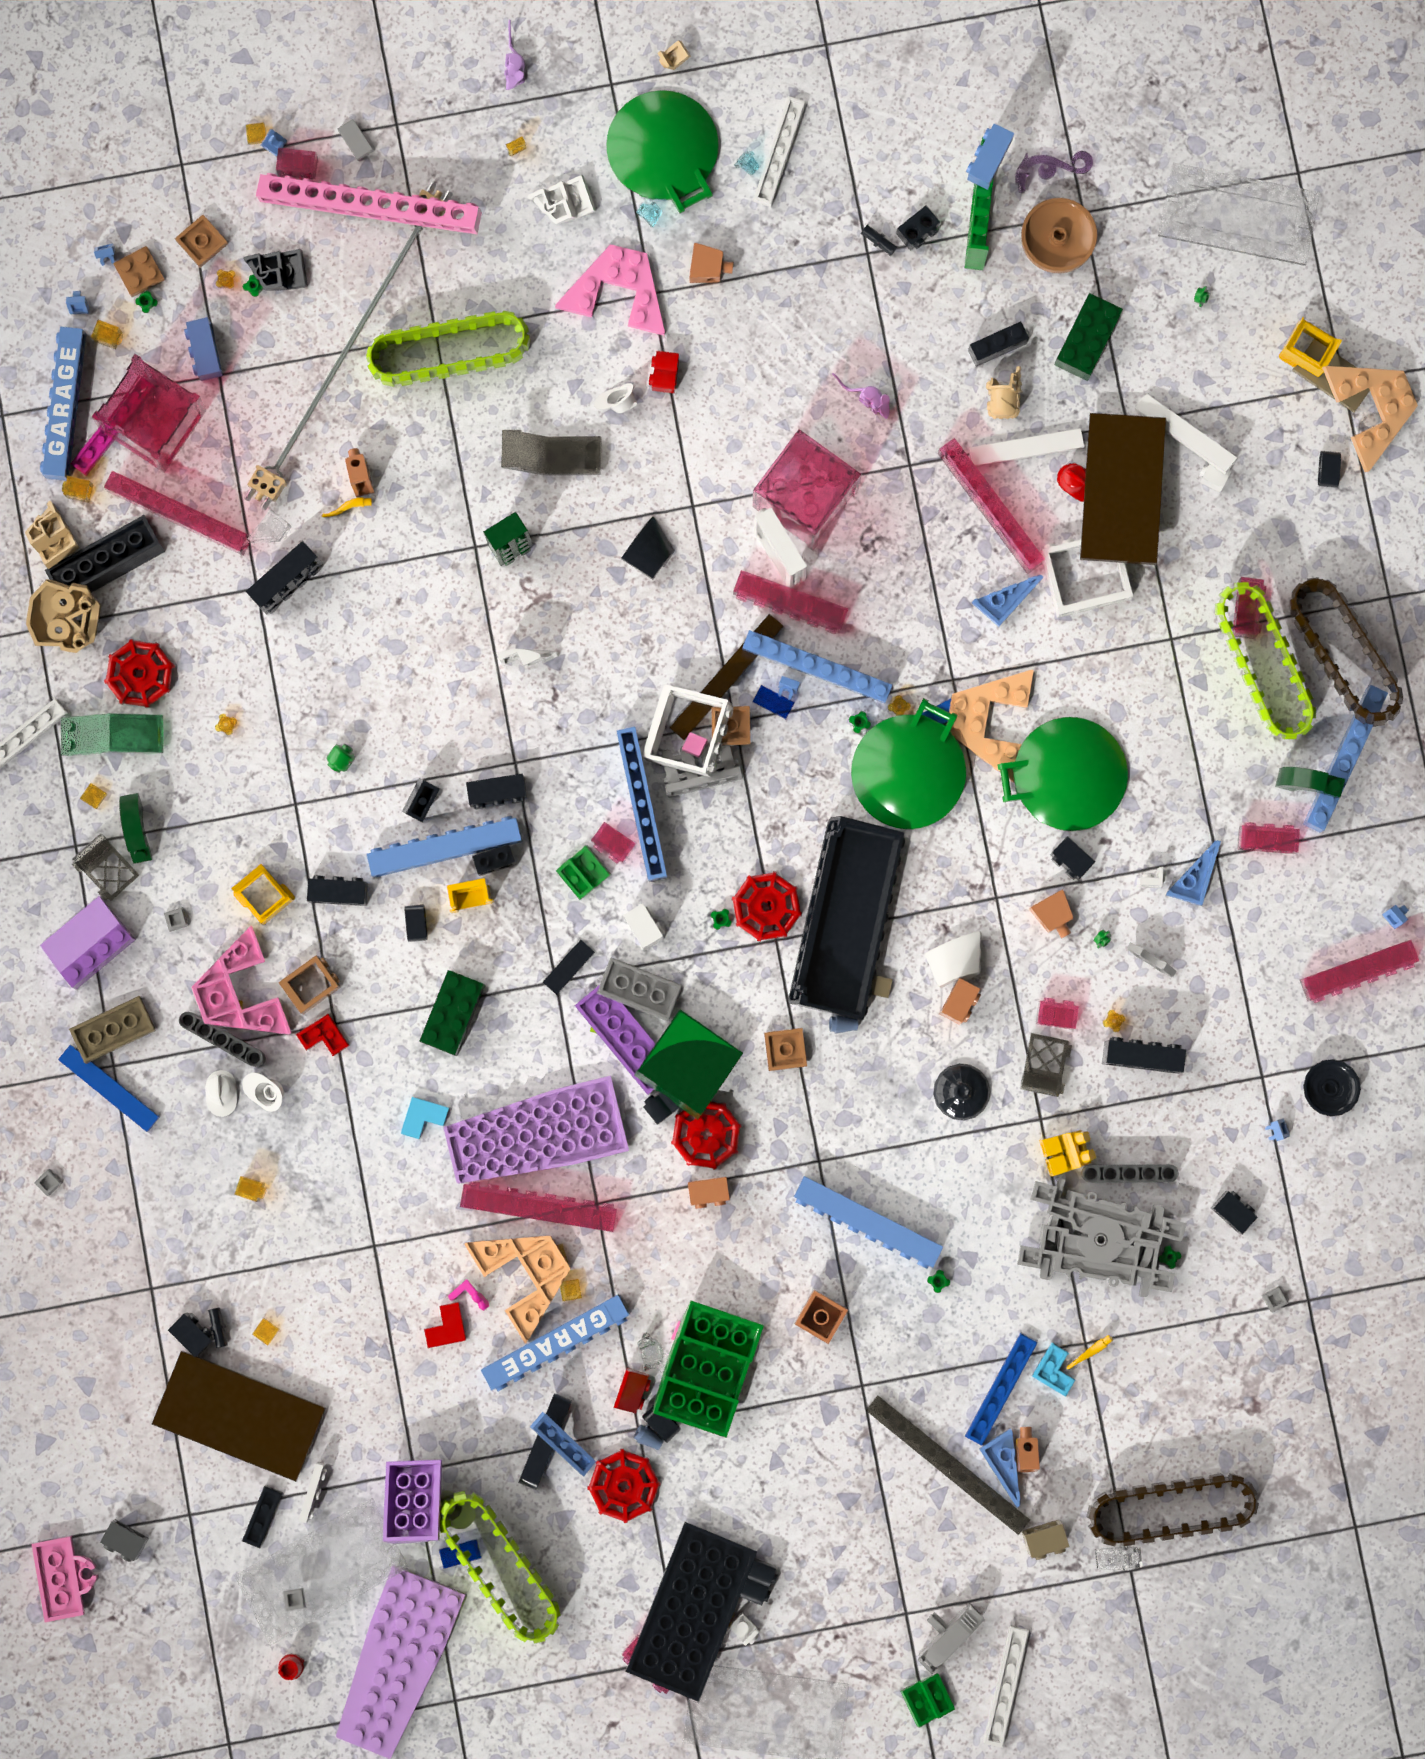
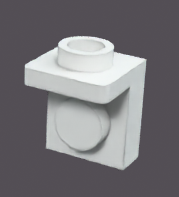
(1148, 880)
(745, 1629)

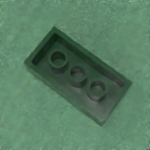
(1088, 337)
(508, 539)
(452, 1013)

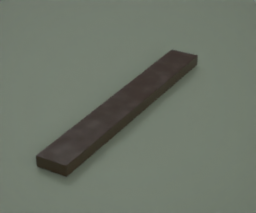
(723, 681)

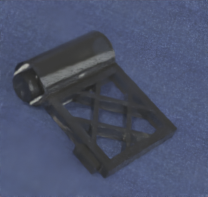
(96, 853)
(1040, 1080)

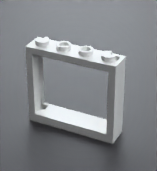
(779, 548)
(1086, 605)
(660, 720)

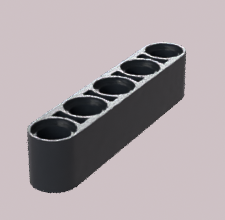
(541, 1450)

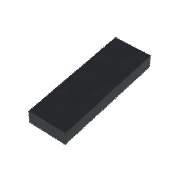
(568, 967)
(262, 1516)

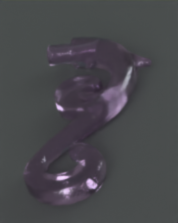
(1052, 162)

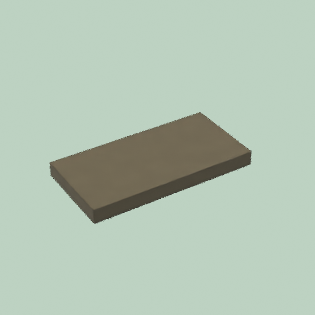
(1316, 351)
(112, 1029)

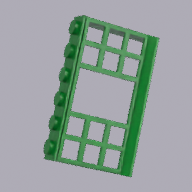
(978, 226)

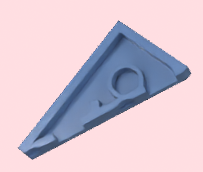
(1001, 604)
(1195, 880)
(1001, 1458)

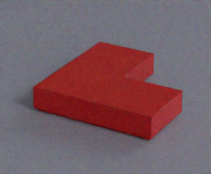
(325, 1031)
(451, 1330)

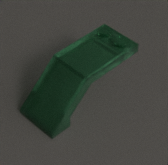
(112, 734)

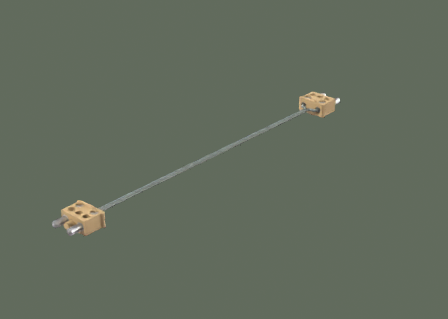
(275, 482)

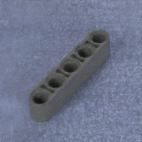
(231, 1042)
(1139, 1171)

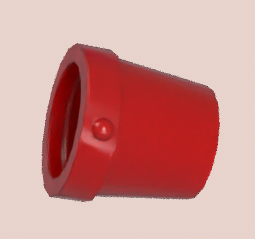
(291, 1666)

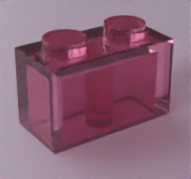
(296, 163)
(613, 843)
(1057, 1014)

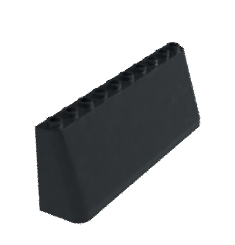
(846, 917)

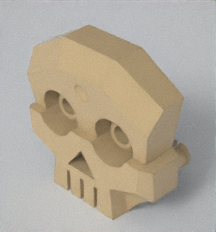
(47, 613)

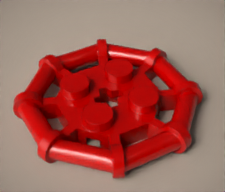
(141, 662)
(764, 895)
(713, 1143)
(614, 1492)

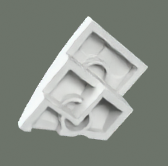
(565, 200)
(527, 656)
(956, 959)

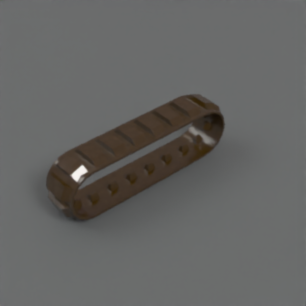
(1360, 633)
(1185, 1530)

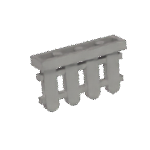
(697, 783)

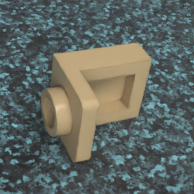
(674, 56)

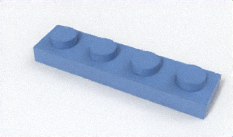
(563, 1444)

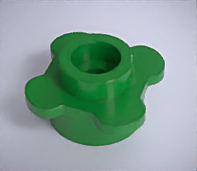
(254, 291)
(146, 296)
(1201, 296)
(859, 717)
(717, 923)
(1102, 938)
(1170, 1262)
(938, 1286)

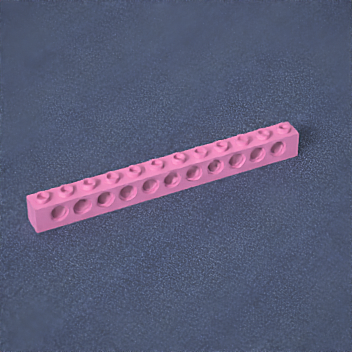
(468, 223)

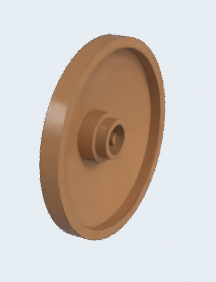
(1058, 235)

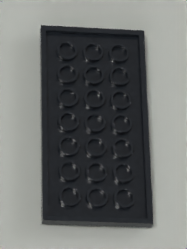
(691, 1611)

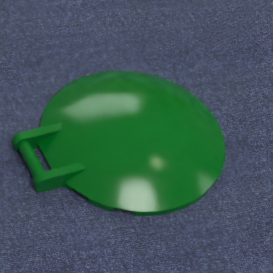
(663, 147)
(909, 769)
(1068, 774)

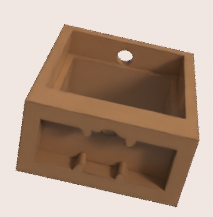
(293, 995)

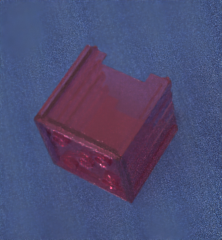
(150, 414)
(806, 488)

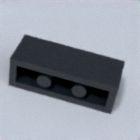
(998, 344)
(496, 791)
(337, 891)

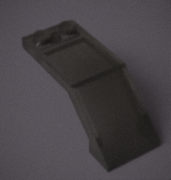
(551, 454)

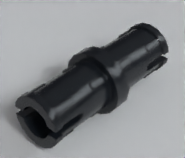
(879, 240)
(217, 1327)

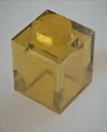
(107, 334)
(77, 489)
(250, 1189)

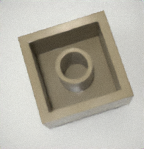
(1045, 1539)

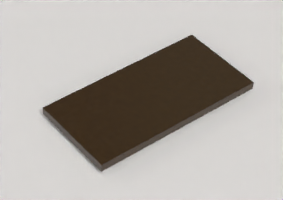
(1123, 489)
(238, 1416)

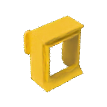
(1295, 357)
(469, 894)
(287, 896)

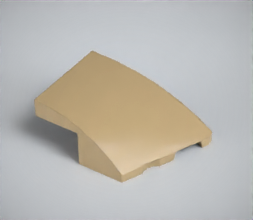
(51, 536)

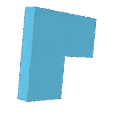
(422, 1111)
(1049, 1372)

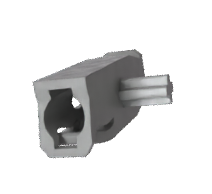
(950, 1636)

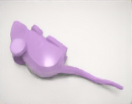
(514, 66)
(871, 397)

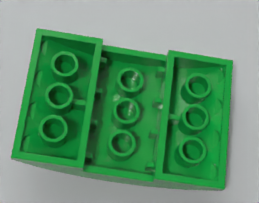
(707, 1368)

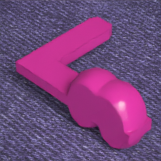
(477, 1297)

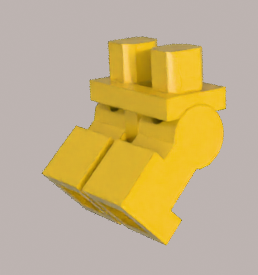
(1074, 1150)

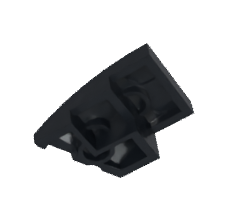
(279, 270)
(649, 550)

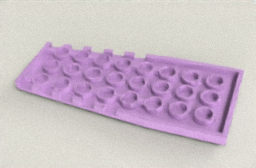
(539, 1133)
(397, 1660)

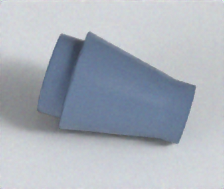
(842, 1024)
(647, 1437)

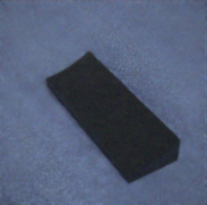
(109, 557)

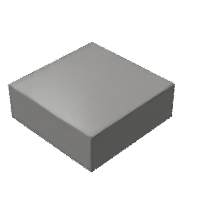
(176, 919)
(48, 1182)
(1275, 1299)
(294, 1599)

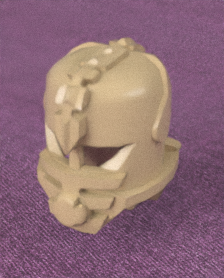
(1005, 398)

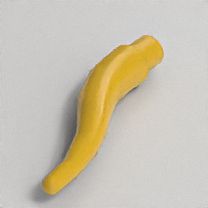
(355, 502)
(1091, 1351)

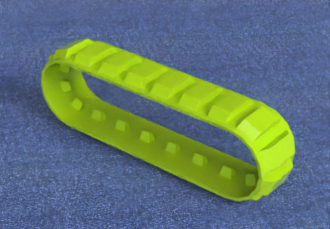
(452, 326)
(1289, 660)
(520, 1633)

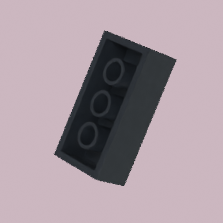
(284, 578)
(1143, 1056)

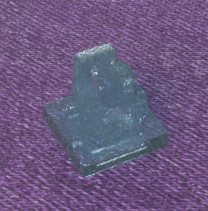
(747, 162)
(650, 213)

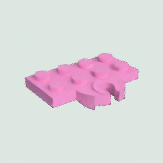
(61, 1578)

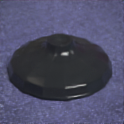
(1331, 1087)
(961, 1092)

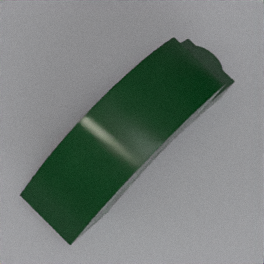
(1310, 780)
(133, 828)

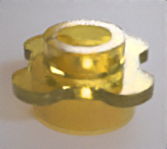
(229, 283)
(899, 701)
(226, 729)
(1112, 1015)

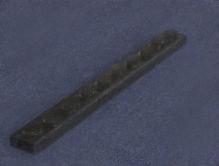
(948, 1465)

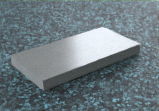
(639, 989)

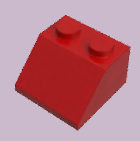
(631, 1391)

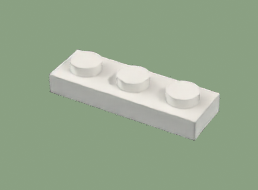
(313, 1492)

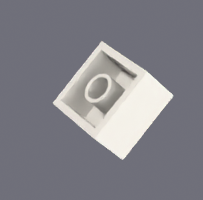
(644, 928)

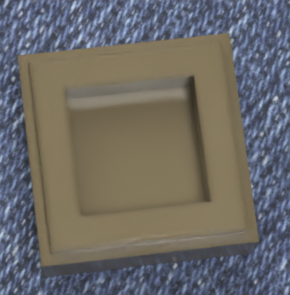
(881, 986)

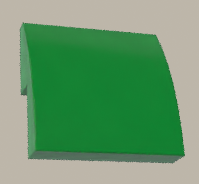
(583, 872)
(927, 1700)

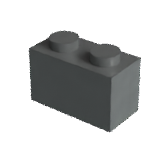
(124, 1540)

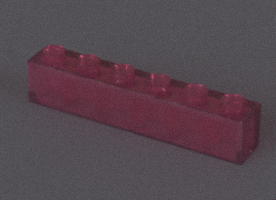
(790, 601)
(1359, 970)

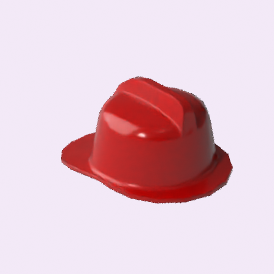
(1072, 480)

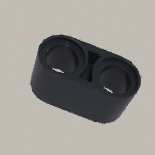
(1329, 469)
(416, 923)
(662, 1426)

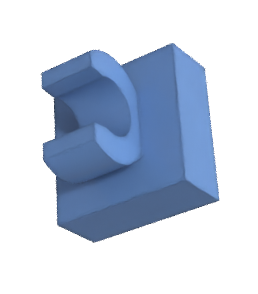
(273, 142)
(105, 251)
(77, 304)
(789, 685)
(1396, 916)
(1279, 1128)

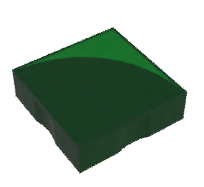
(688, 1064)

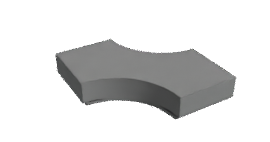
(1158, 964)

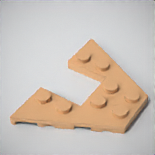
(1392, 398)
(972, 712)
(542, 1263)

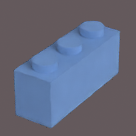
(989, 156)
(203, 349)

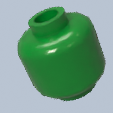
(340, 758)

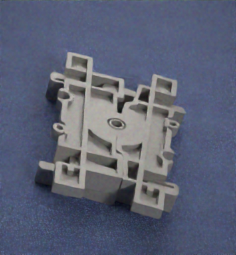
(1119, 1252)

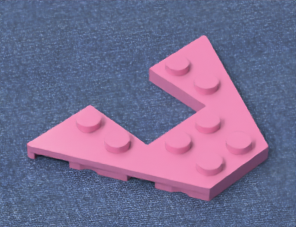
(623, 269)
(218, 998)

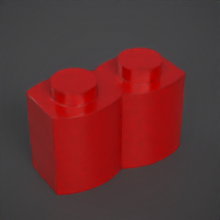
(665, 371)

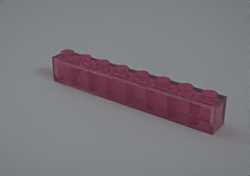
(990, 506)
(177, 513)
(539, 1207)

